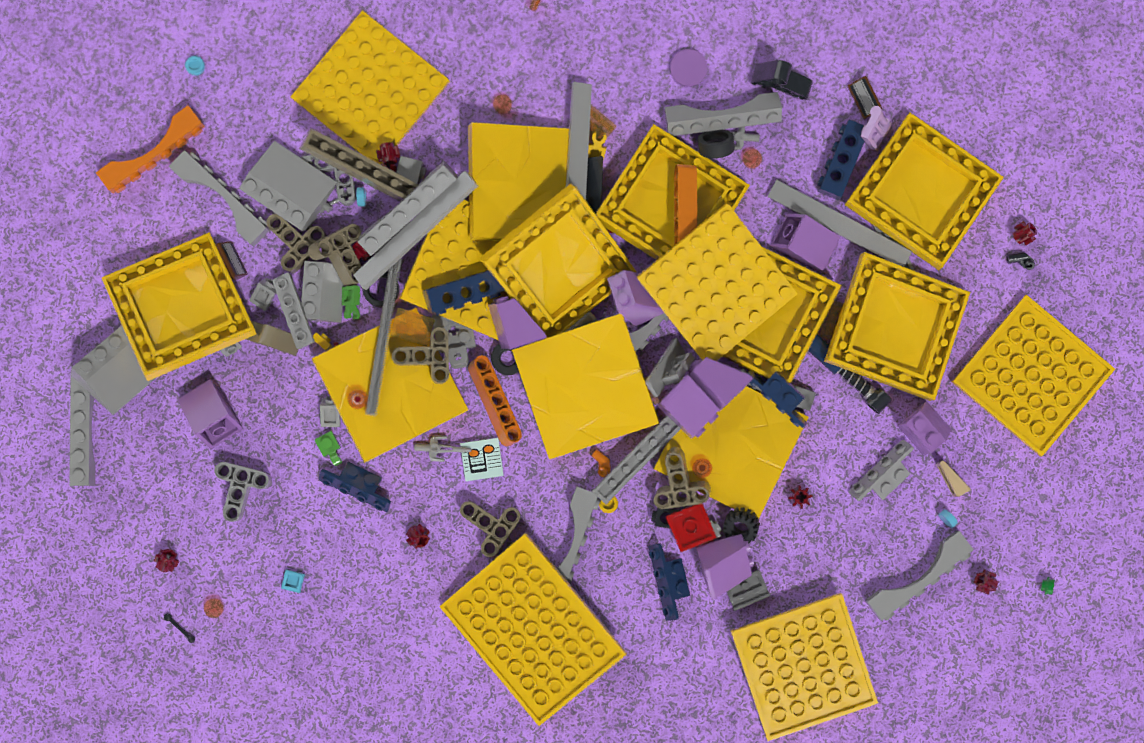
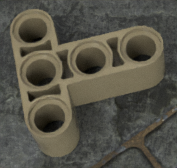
(294, 245)
(338, 251)
(274, 338)
(429, 356)
(683, 485)
(491, 528)

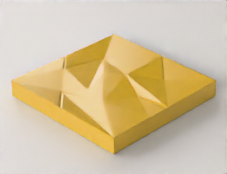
(515, 174)
(924, 191)
(643, 196)
(558, 262)
(178, 306)
(897, 326)
(775, 342)
(585, 386)
(407, 399)
(746, 451)

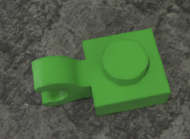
(350, 299)
(328, 446)

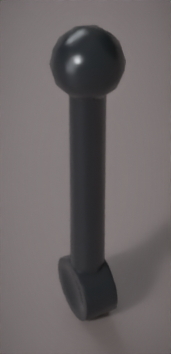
(168, 617)

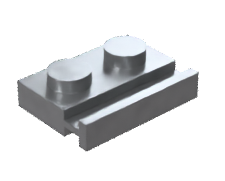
(748, 591)

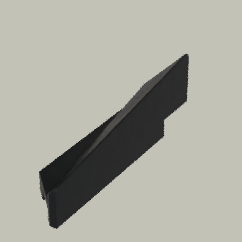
(594, 183)

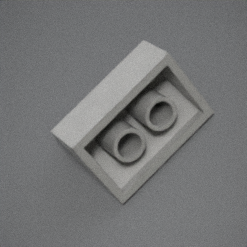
(321, 292)

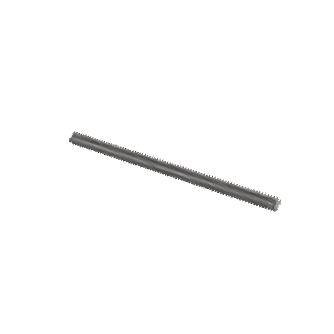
(384, 325)

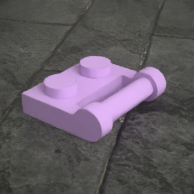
(872, 132)

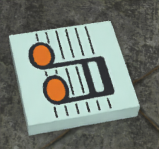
(483, 460)

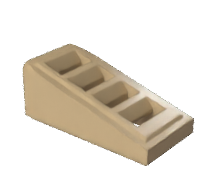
(954, 482)

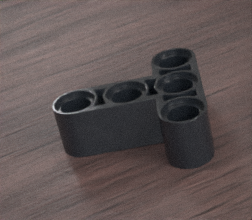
(781, 77)

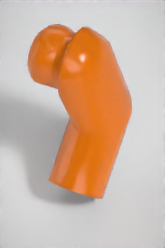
(603, 462)

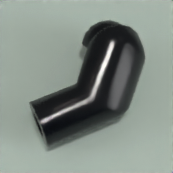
(1022, 258)

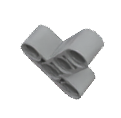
(244, 486)

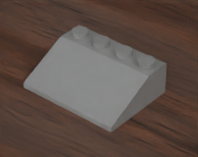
(288, 186)
(111, 372)

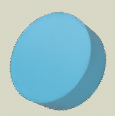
(195, 65)
(361, 196)
(948, 518)

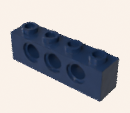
(836, 188)
(434, 295)

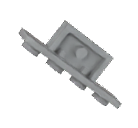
(293, 311)
(670, 368)
(885, 474)

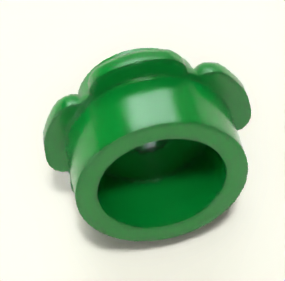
(1048, 586)

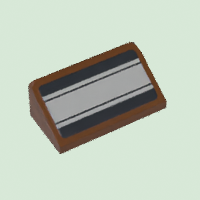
(863, 96)
(231, 260)

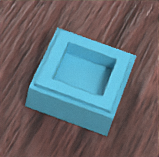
(293, 581)

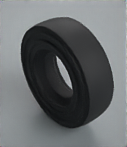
(498, 365)

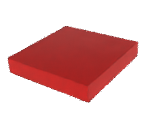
(691, 527)

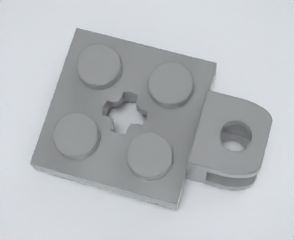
(457, 344)

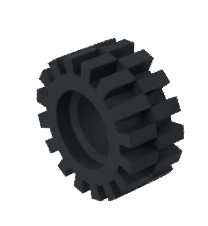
(743, 517)

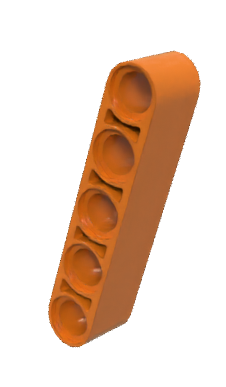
(684, 200)
(495, 391)

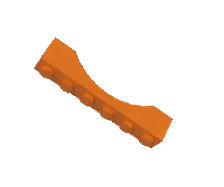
(182, 127)

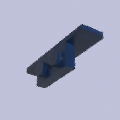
(782, 393)
(358, 484)
(670, 581)

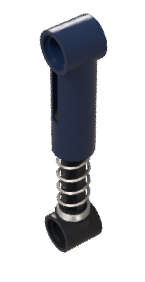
(874, 397)

